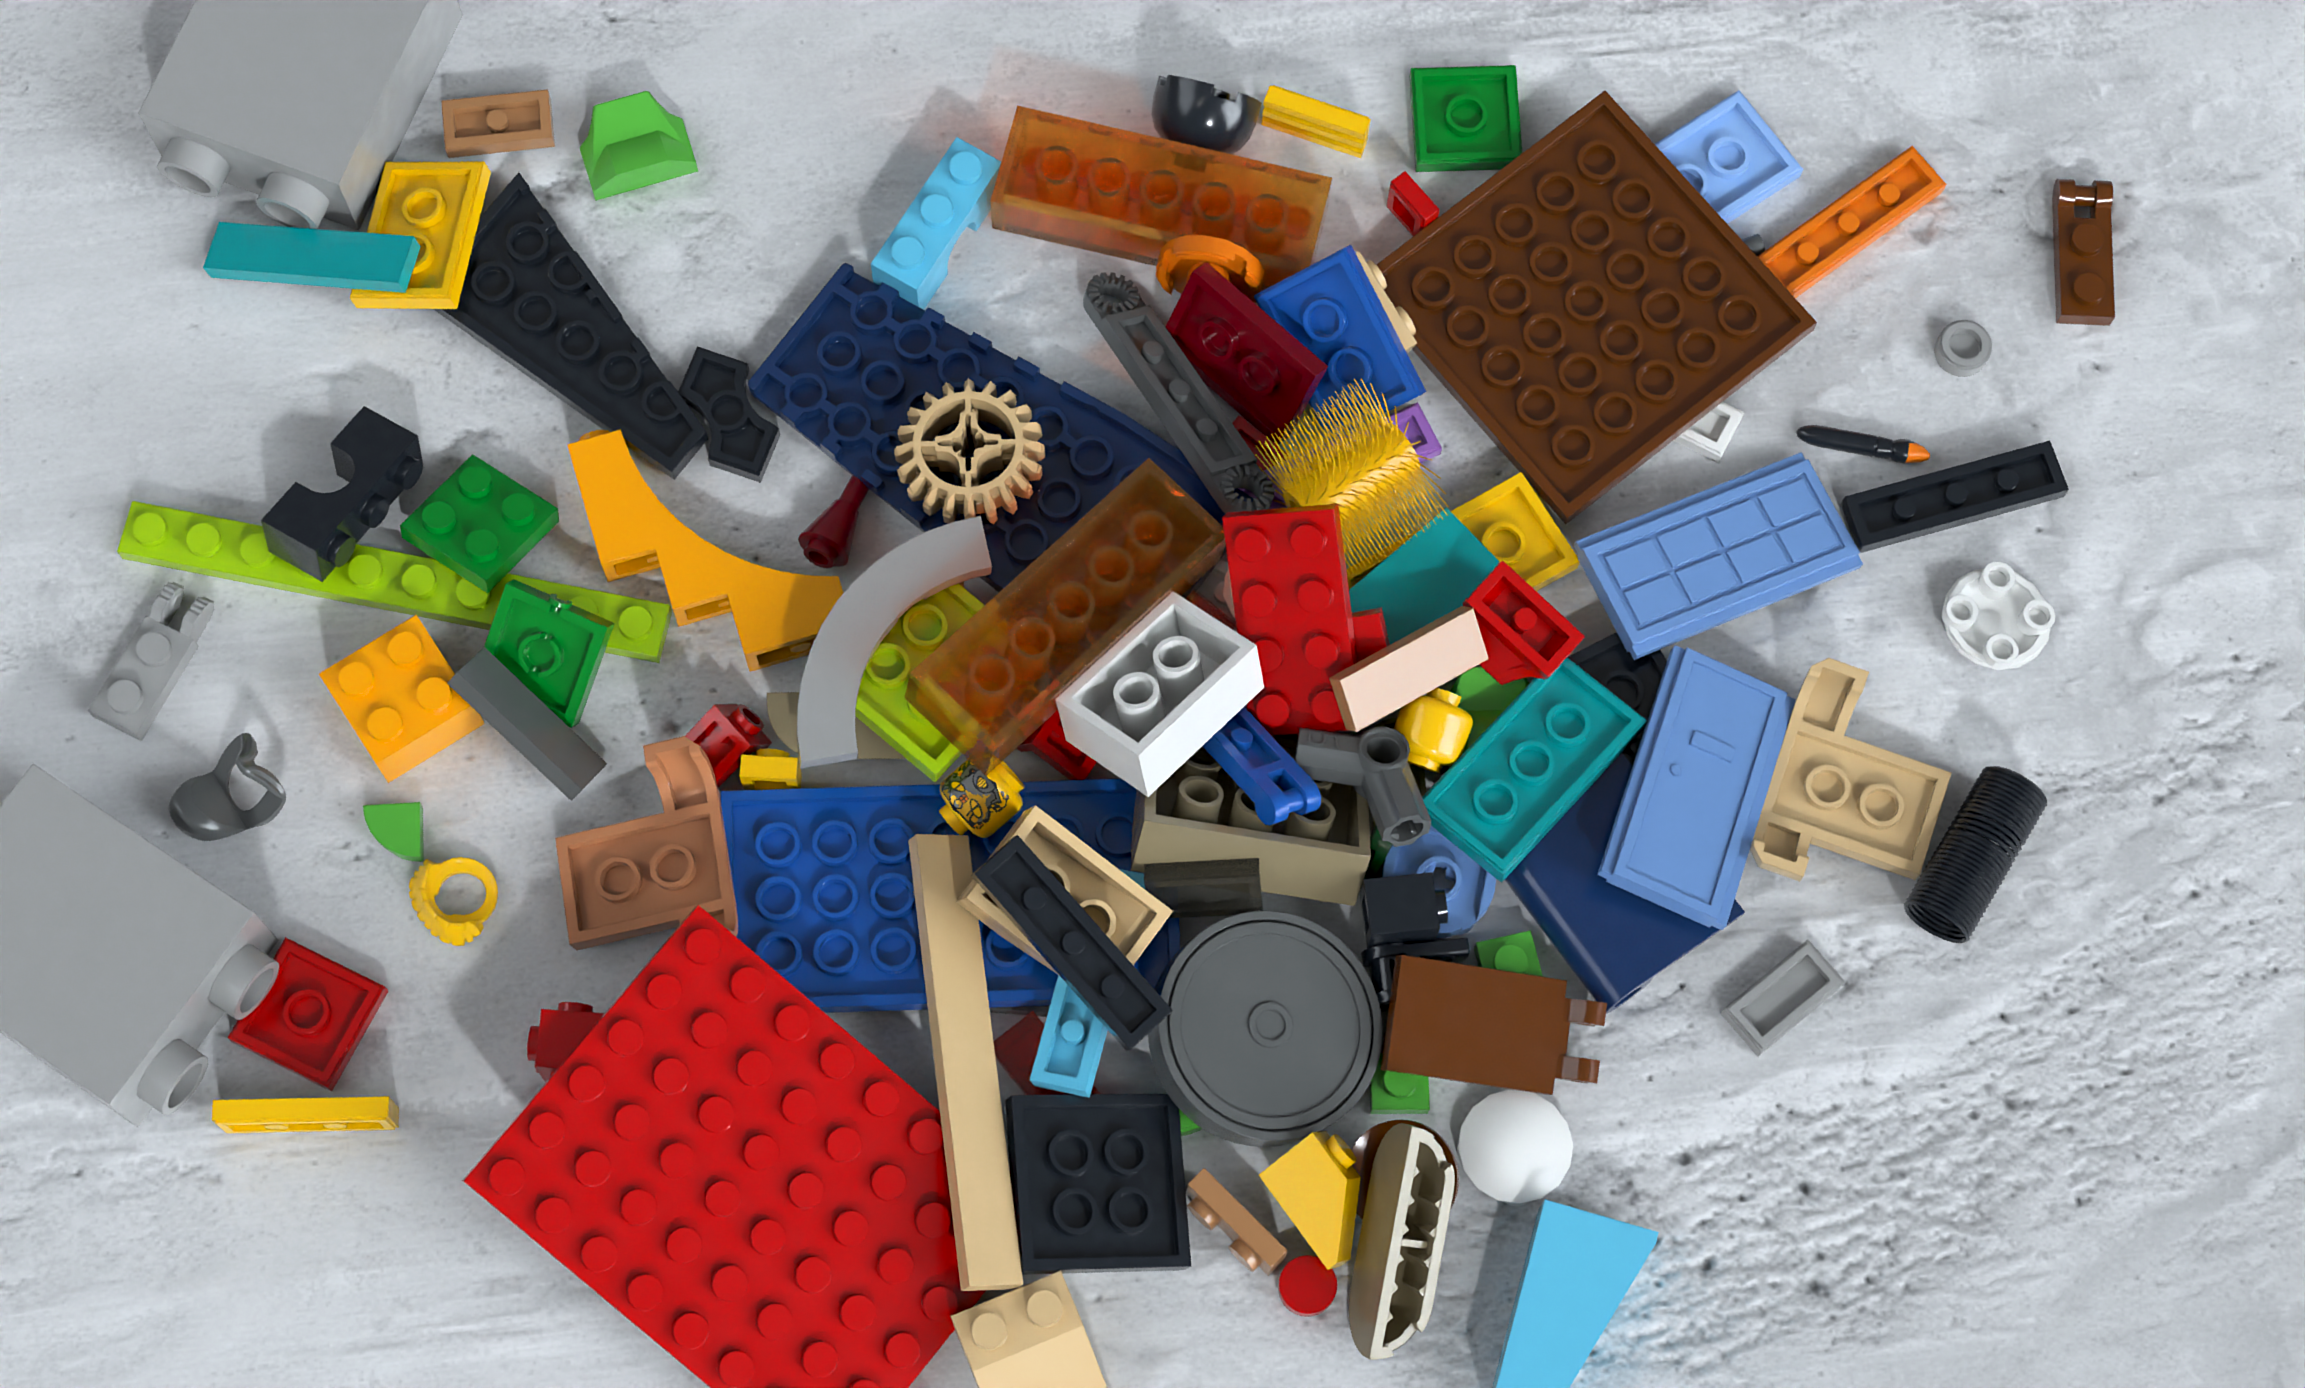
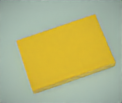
(442, 211)

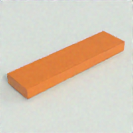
(1853, 222)

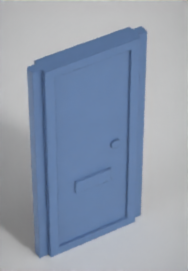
(1717, 555)
(1697, 788)

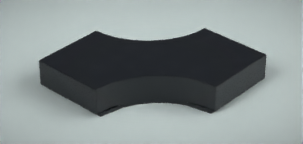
(739, 436)

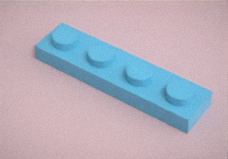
(1071, 1039)

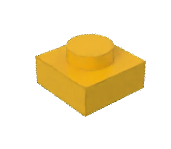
(770, 770)

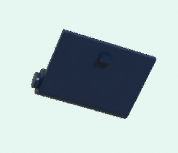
(1600, 930)

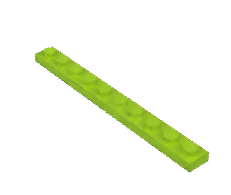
(369, 577)

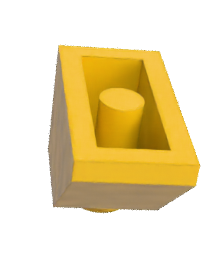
(1319, 1194)

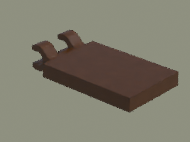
(1485, 1026)

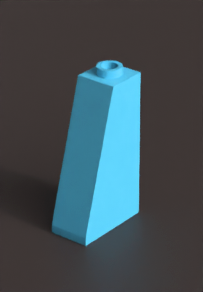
(1568, 1293)

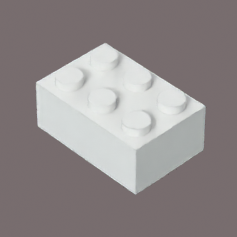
(1160, 693)

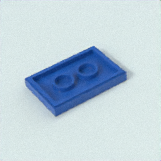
(1346, 327)

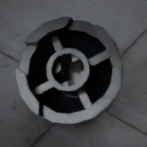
(1203, 115)

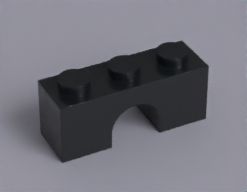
(323, 528)

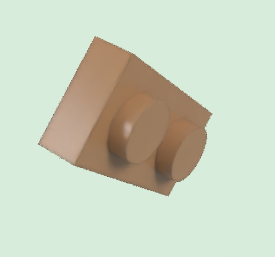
(498, 123)
(1217, 1207)

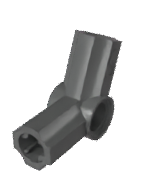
(1376, 769)

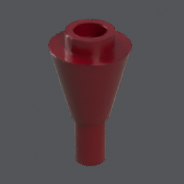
(831, 534)

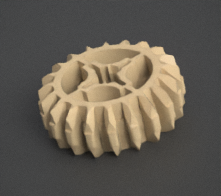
(990, 452)

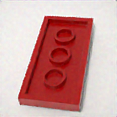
(1295, 608)

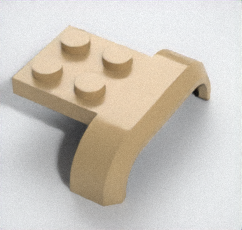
(1842, 789)

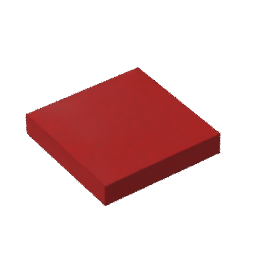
(311, 1015)

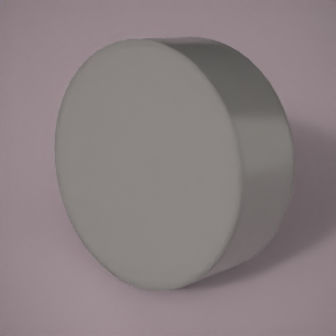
(1963, 348)

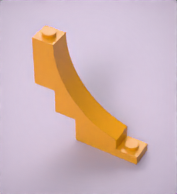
(636, 533)

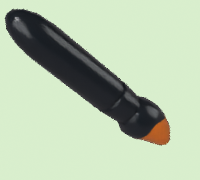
(1863, 444)

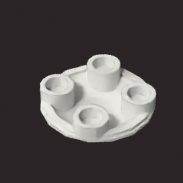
(1997, 617)
(1515, 1146)

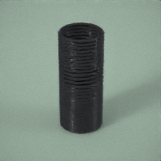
(1969, 866)

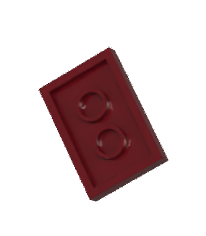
(1244, 353)

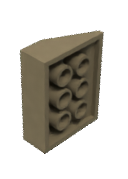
(1210, 818)

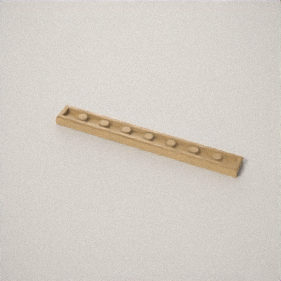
(965, 1066)

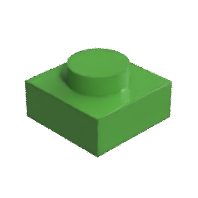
(1509, 953)
(1398, 1092)

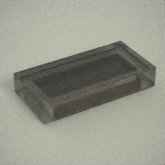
(1206, 887)

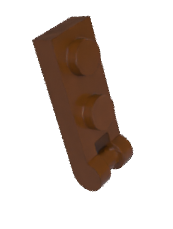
(2083, 253)

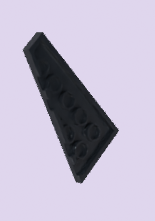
(557, 325)

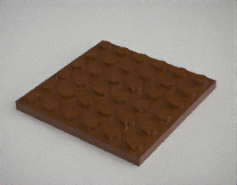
(1589, 306)

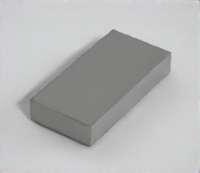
(1782, 997)

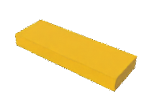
(306, 1114)

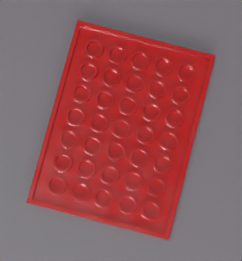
(740, 1179)

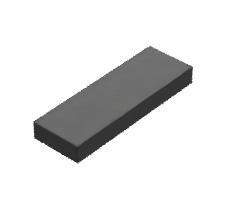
(527, 723)

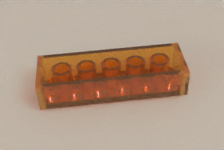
(1138, 191)
(1063, 614)

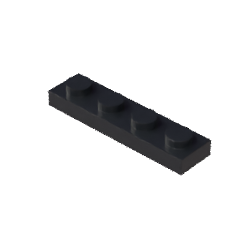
(1954, 496)
(1072, 943)

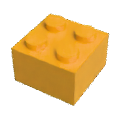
(401, 698)

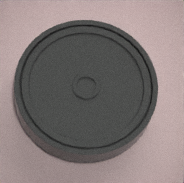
(1266, 1029)

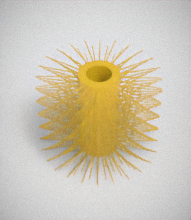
(1356, 474)

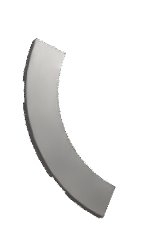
(863, 620)

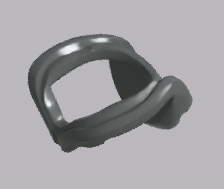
(204, 803)

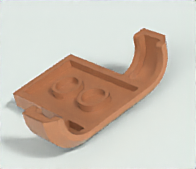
(655, 867)

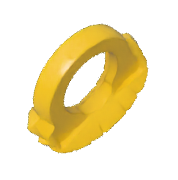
(426, 886)

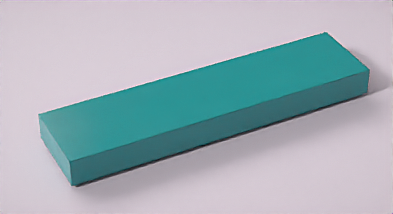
(312, 257)

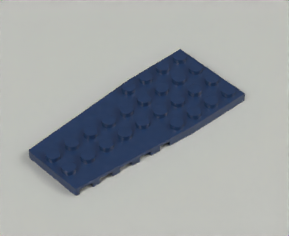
(870, 356)

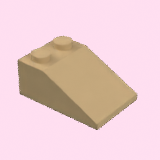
(1107, 895)
(1029, 1339)

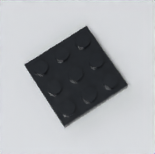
(1098, 1183)

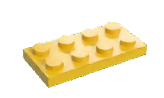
(1513, 528)

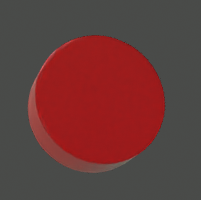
(1307, 1286)

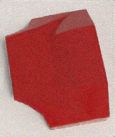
(1519, 628)

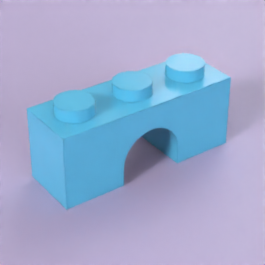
(920, 245)

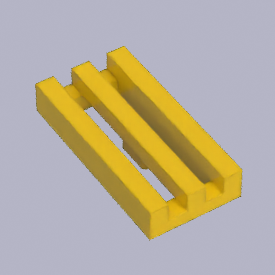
(1315, 121)

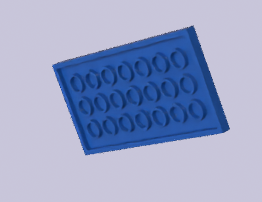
(833, 896)

